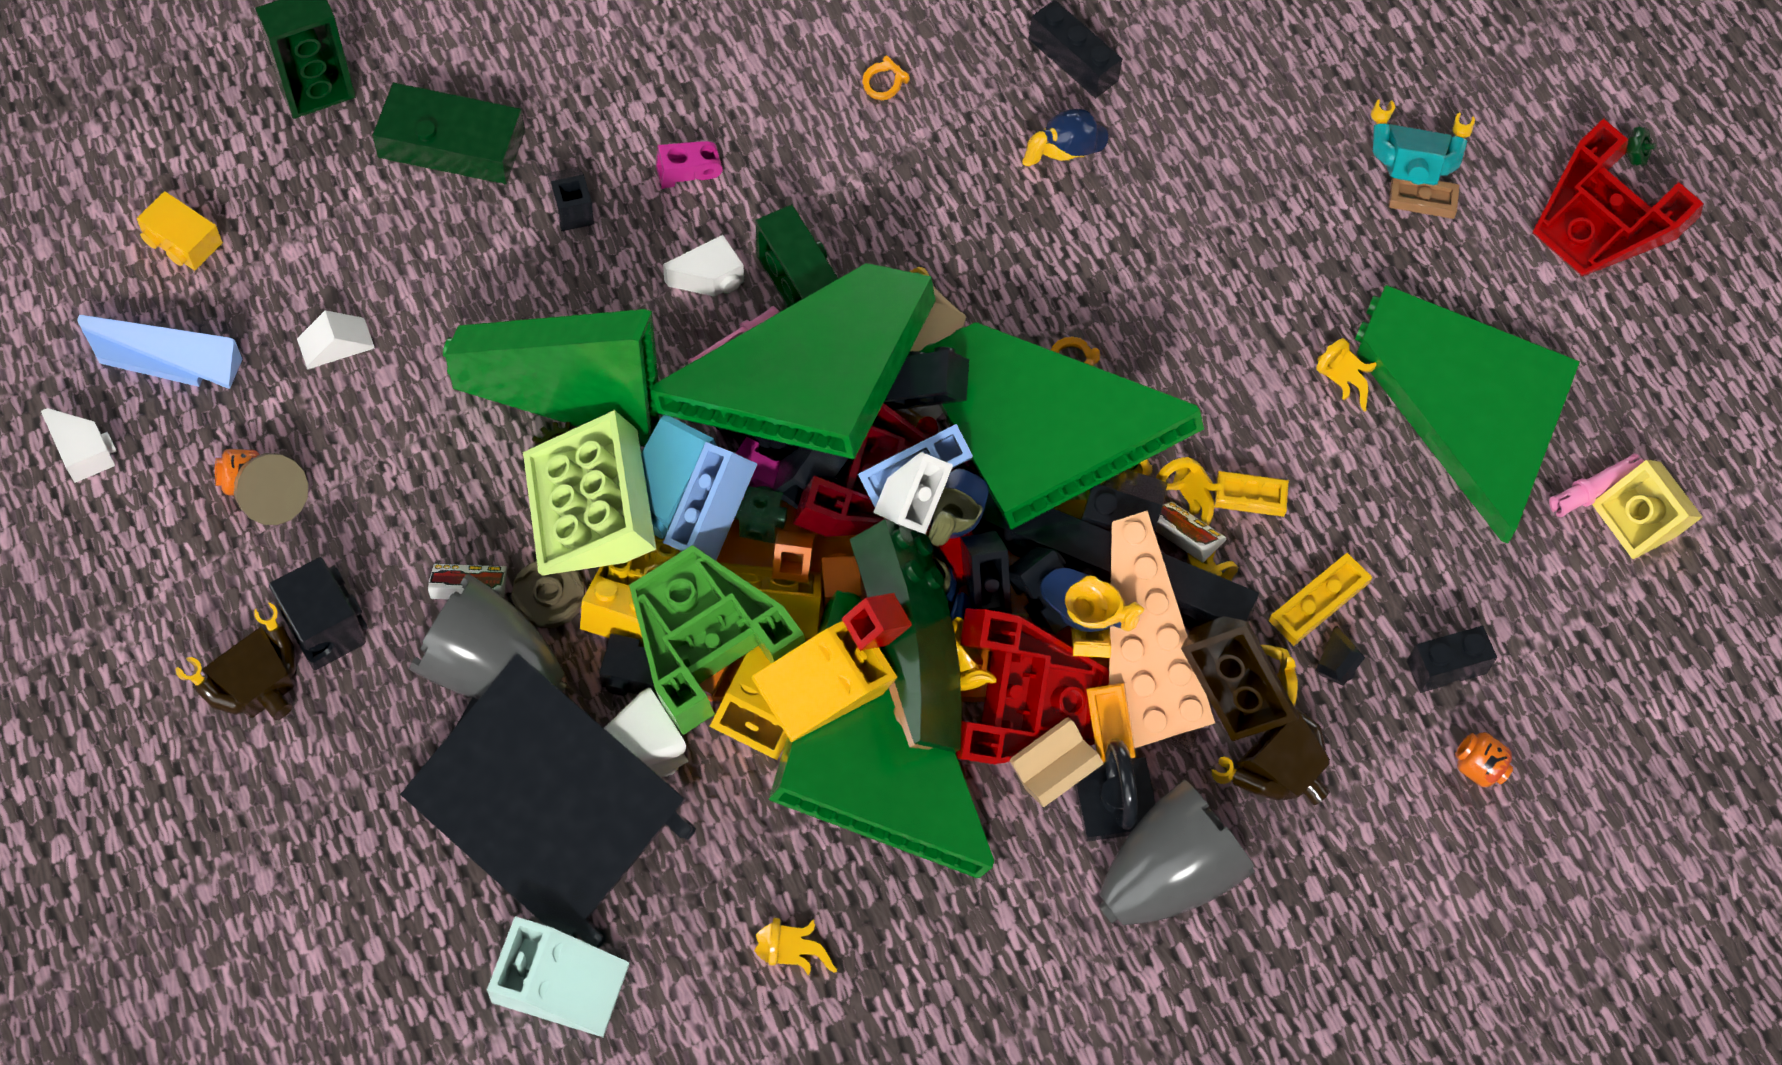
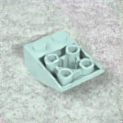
(557, 977)

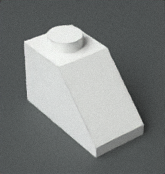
(706, 269)
(79, 444)
(914, 492)

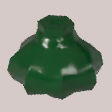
(1639, 146)

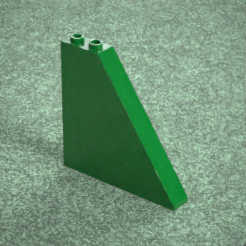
(562, 366)
(812, 369)
(1471, 396)
(1052, 423)
(874, 784)

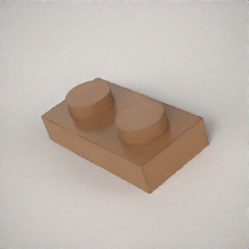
(1424, 198)

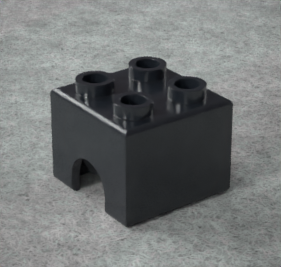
(320, 612)

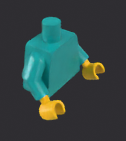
(1417, 153)

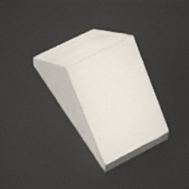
(334, 338)

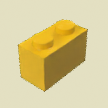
(178, 231)

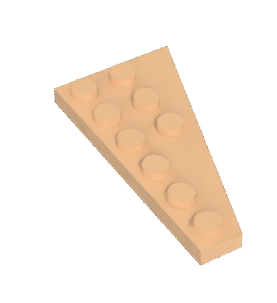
(1157, 677)

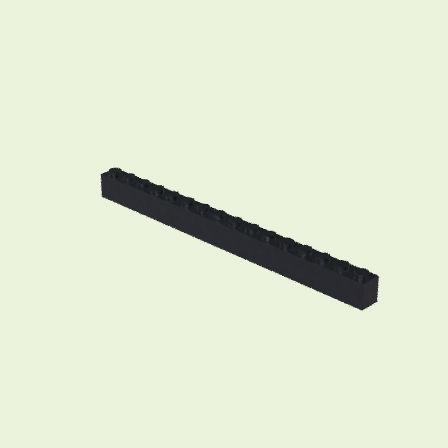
(1088, 550)

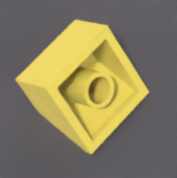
(1646, 508)

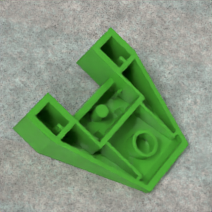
(700, 621)

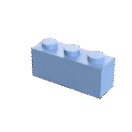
(710, 501)

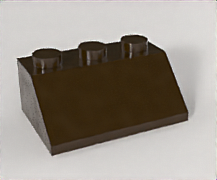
(1237, 677)

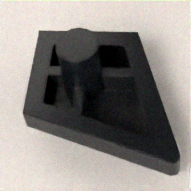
(1339, 658)

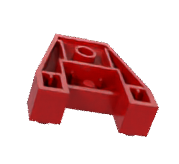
(1600, 220)
(1033, 689)

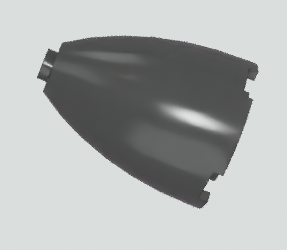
(478, 639)
(1173, 861)

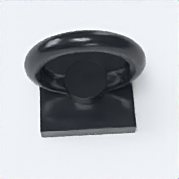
(1114, 794)

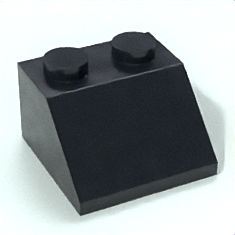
(1123, 497)

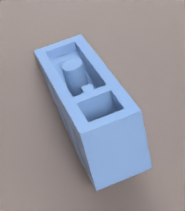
(945, 445)

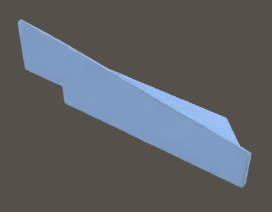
(163, 351)

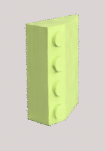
(589, 497)

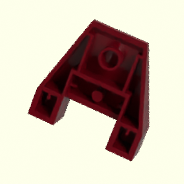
(848, 508)

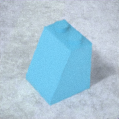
(668, 466)

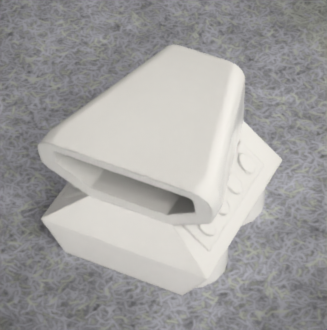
(650, 734)

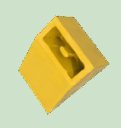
(609, 602)
(822, 681)
(745, 712)

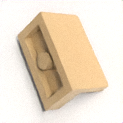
(1055, 762)

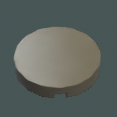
(271, 489)
(550, 606)

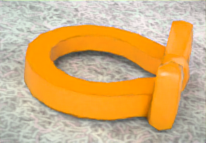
(887, 64)
(1092, 355)

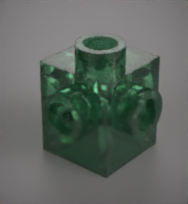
(761, 514)

